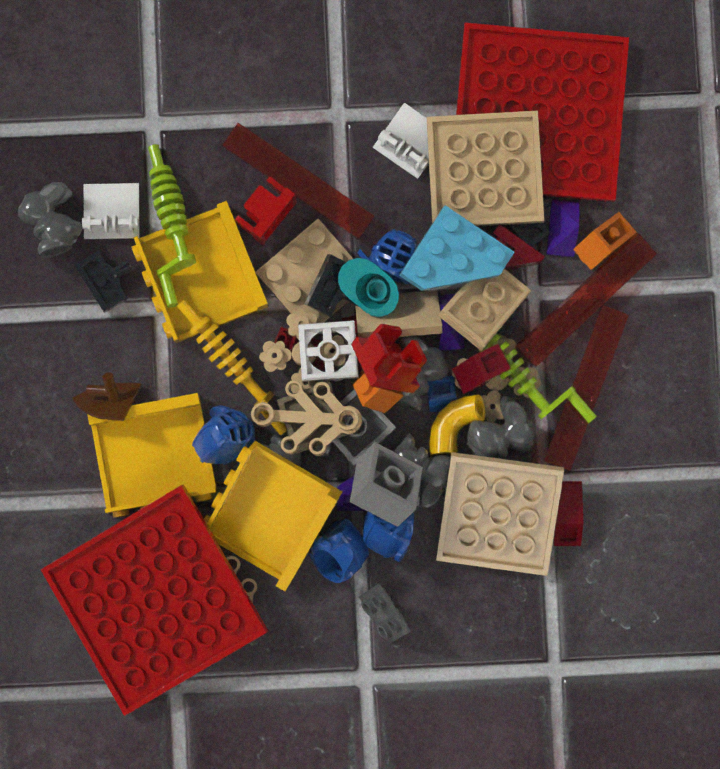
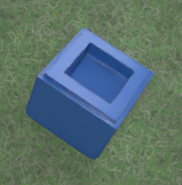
(441, 393)

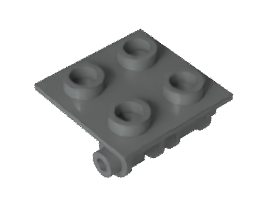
(389, 622)

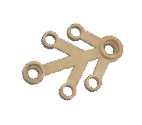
(311, 418)

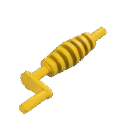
(228, 358)

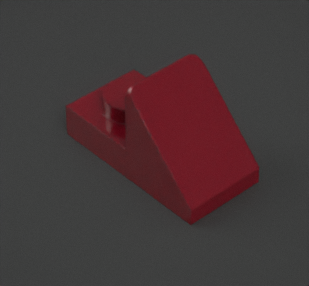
(523, 255)

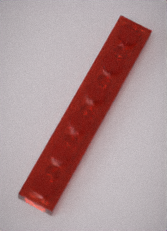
(299, 180)
(586, 299)
(588, 385)

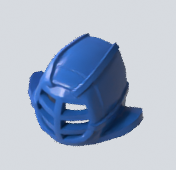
(392, 253)
(214, 439)
(387, 538)
(339, 549)

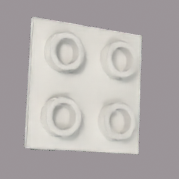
(406, 141)
(111, 211)

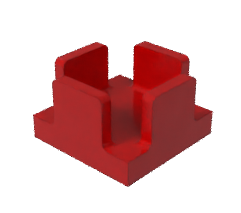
(267, 210)
(386, 362)

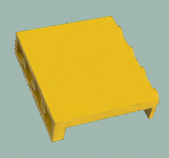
(216, 286)
(151, 454)
(271, 512)

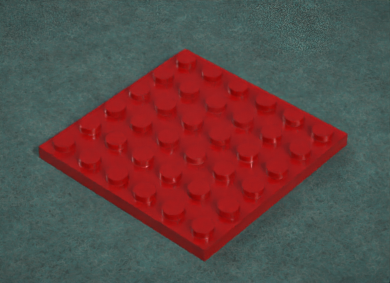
(572, 84)
(154, 600)

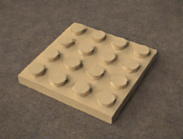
(486, 167)
(499, 513)

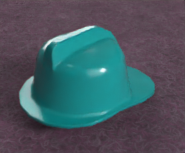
(368, 287)

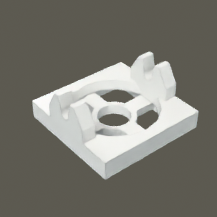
(308, 371)

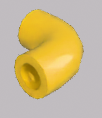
(450, 422)

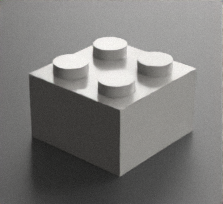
(374, 428)
(386, 484)

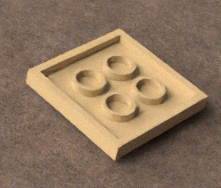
(296, 266)

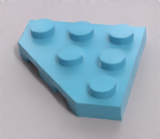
(454, 254)

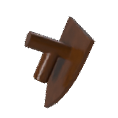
(109, 400)

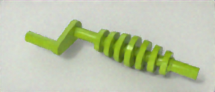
(171, 211)
(528, 386)

